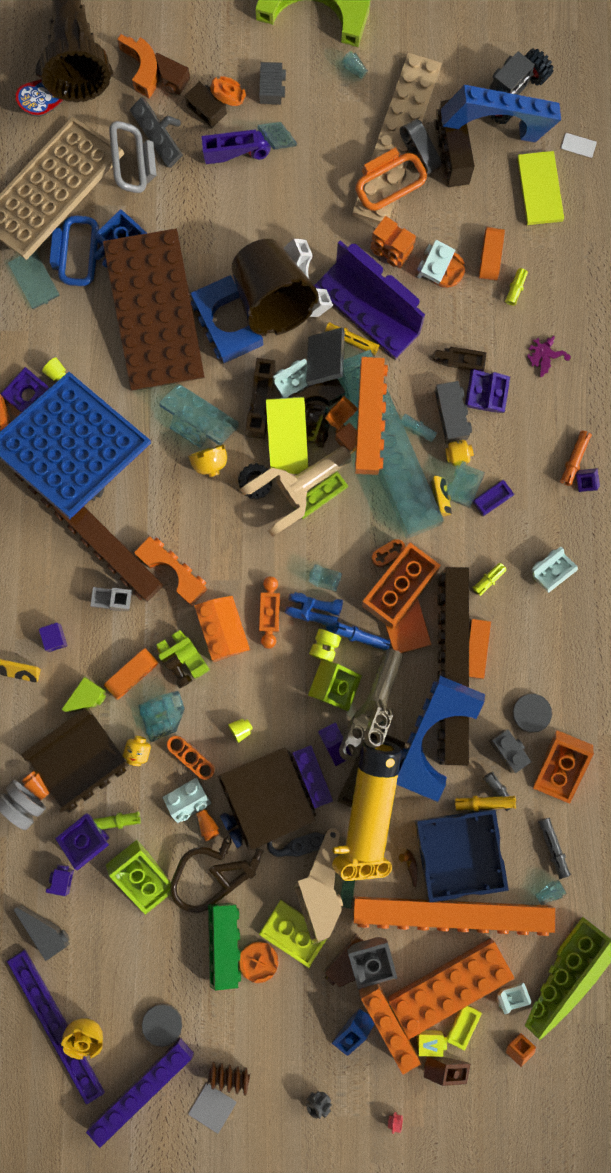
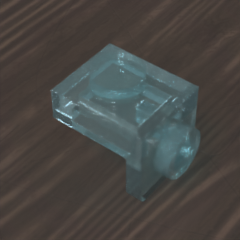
(325, 578)

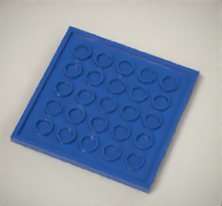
(70, 444)

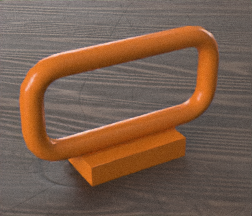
(383, 164)

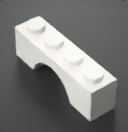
(302, 255)

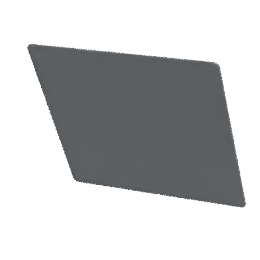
(212, 1108)

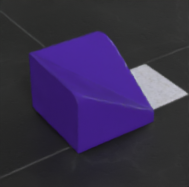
(588, 480)

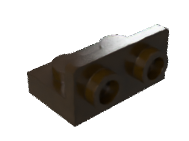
(316, 424)

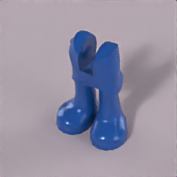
(307, 615)

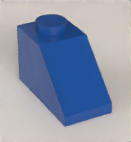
(354, 1032)

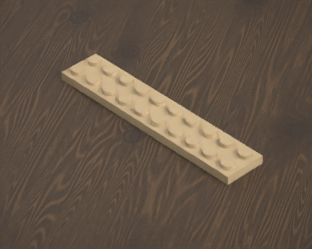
(407, 104)

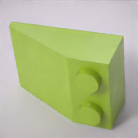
(139, 877)

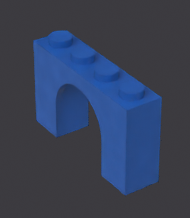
(227, 344)

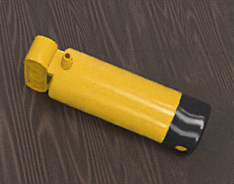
(370, 815)

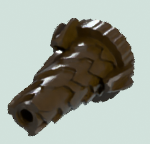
(72, 62)

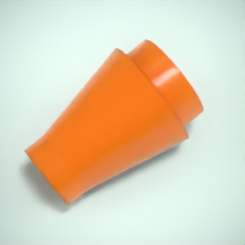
(35, 785)
(207, 825)

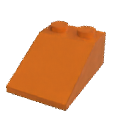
(563, 766)

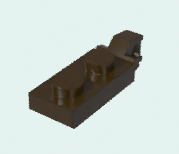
(461, 358)

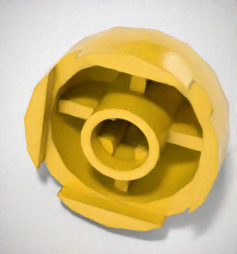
(209, 460)
(82, 1038)

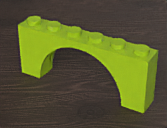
(350, 13)

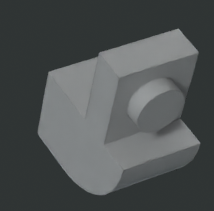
(112, 599)

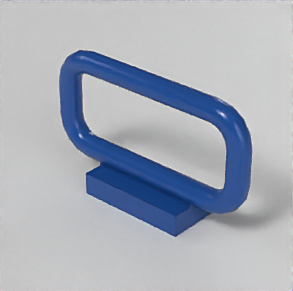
(60, 246)

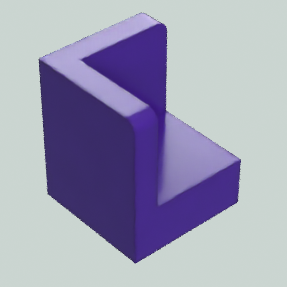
(53, 637)

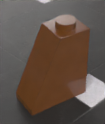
(340, 968)

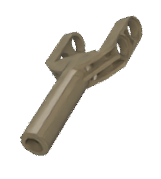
(374, 710)

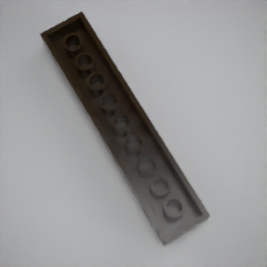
(454, 659)

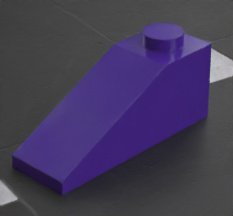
(226, 146)

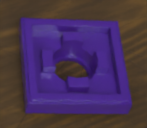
(21, 382)

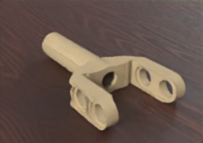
(296, 486)

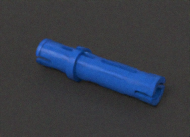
(354, 634)

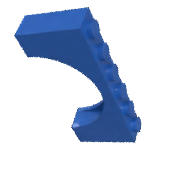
(473, 102)
(446, 701)

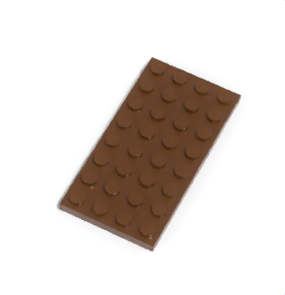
(154, 309)

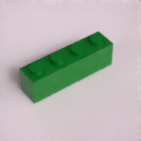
(223, 946)

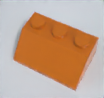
(222, 628)

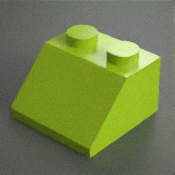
(335, 685)

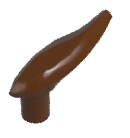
(411, 864)

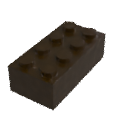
(455, 153)

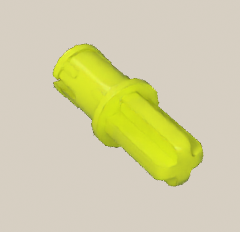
(516, 287)
(489, 579)

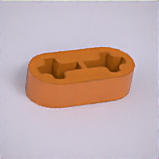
(390, 556)

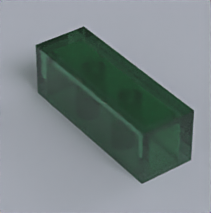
(346, 893)

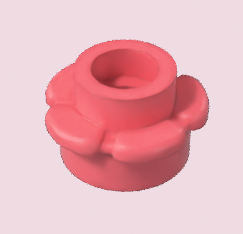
(395, 1123)

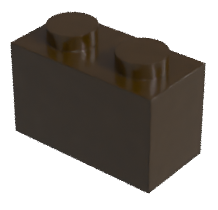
(205, 105)

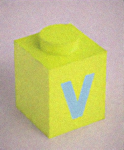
(431, 1043)

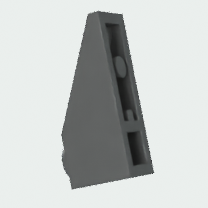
(45, 934)

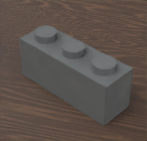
(452, 411)

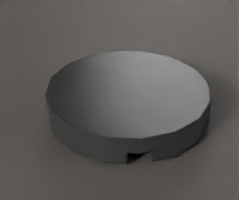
(532, 713)
(162, 1025)

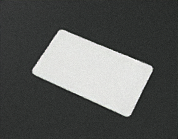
(578, 145)

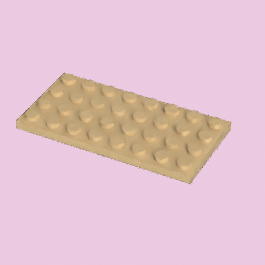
(52, 186)

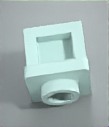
(513, 997)

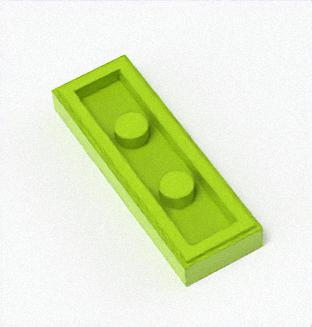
(323, 493)

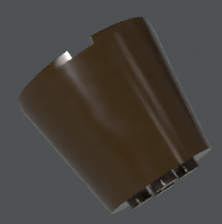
(272, 288)

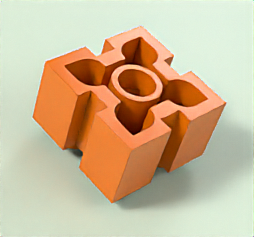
(392, 242)

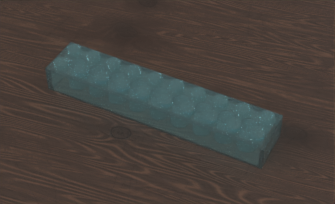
(401, 469)

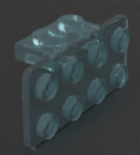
(197, 418)

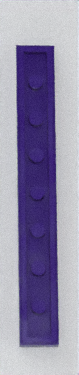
(53, 1024)

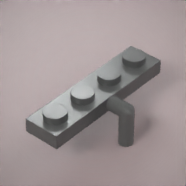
(156, 131)

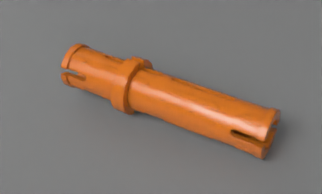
(572, 466)

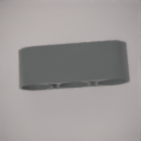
(420, 144)

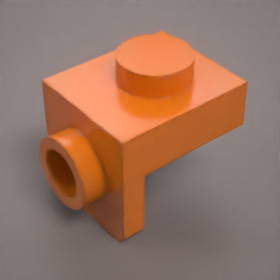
(340, 413)

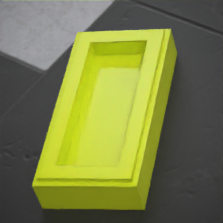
(463, 1027)

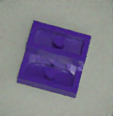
(487, 391)

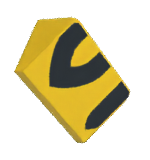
(441, 497)
(19, 671)

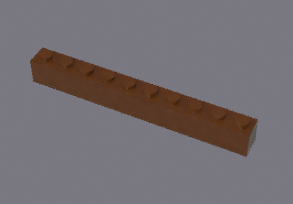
(110, 549)

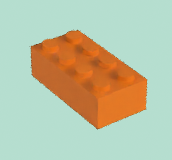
(401, 585)

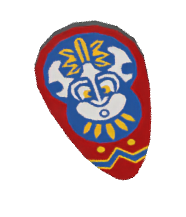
(36, 99)

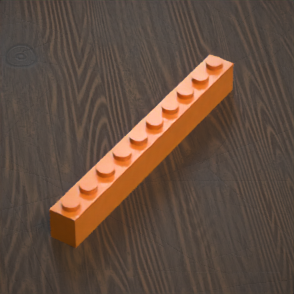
(454, 914)

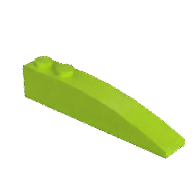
(576, 969)

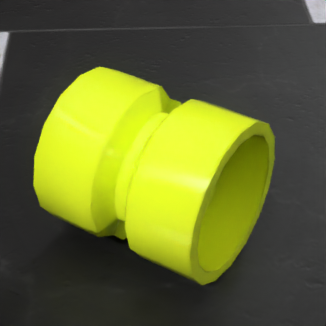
(327, 639)

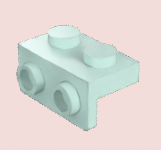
(436, 261)
(291, 379)
(553, 569)
(186, 800)

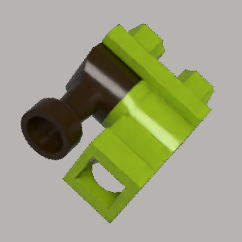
(182, 653)

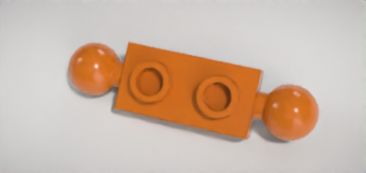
(269, 612)

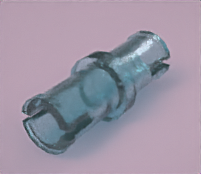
(418, 427)

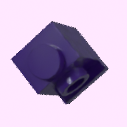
(60, 880)

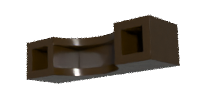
(262, 390)
(325, 392)

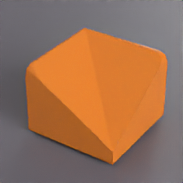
(521, 1049)

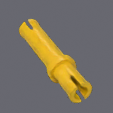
(371, 345)
(477, 803)

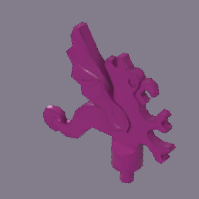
(543, 351)

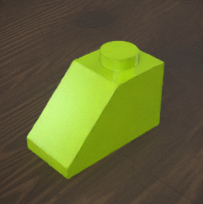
(85, 696)

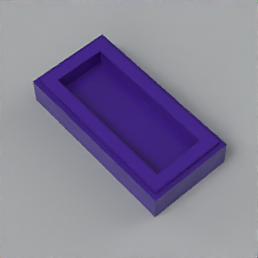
(493, 498)

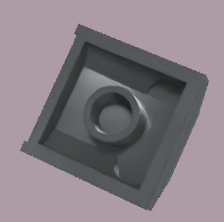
(371, 962)

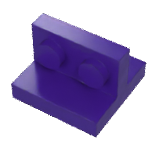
(82, 841)

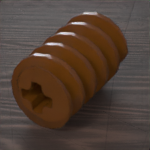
(228, 1078)

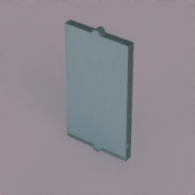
(34, 280)

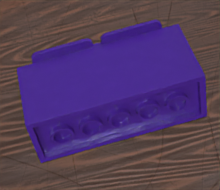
(373, 302)

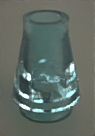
(354, 64)
(551, 892)

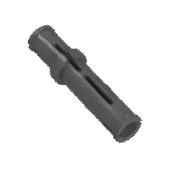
(557, 856)

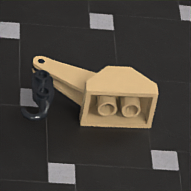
(316, 892)

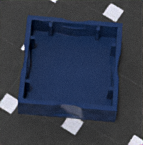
(461, 855)

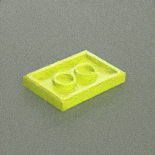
(289, 932)

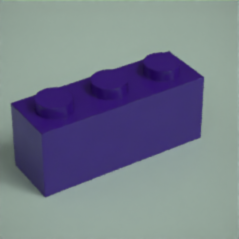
(313, 776)

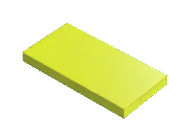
(540, 188)
(287, 434)

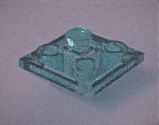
(162, 715)

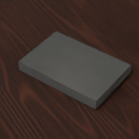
(325, 356)

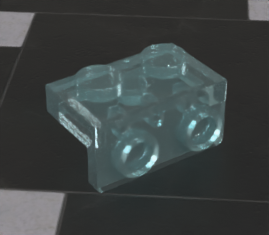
(465, 484)

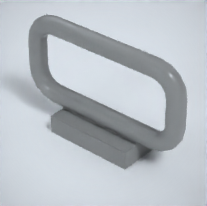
(145, 158)

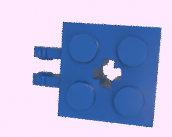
(117, 227)

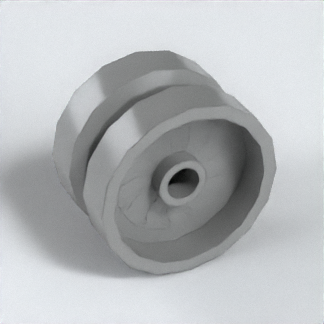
(20, 805)

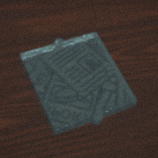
(277, 135)

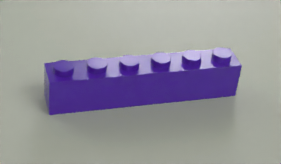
(140, 1092)

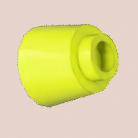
(54, 369)
(240, 729)

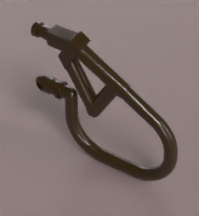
(249, 872)

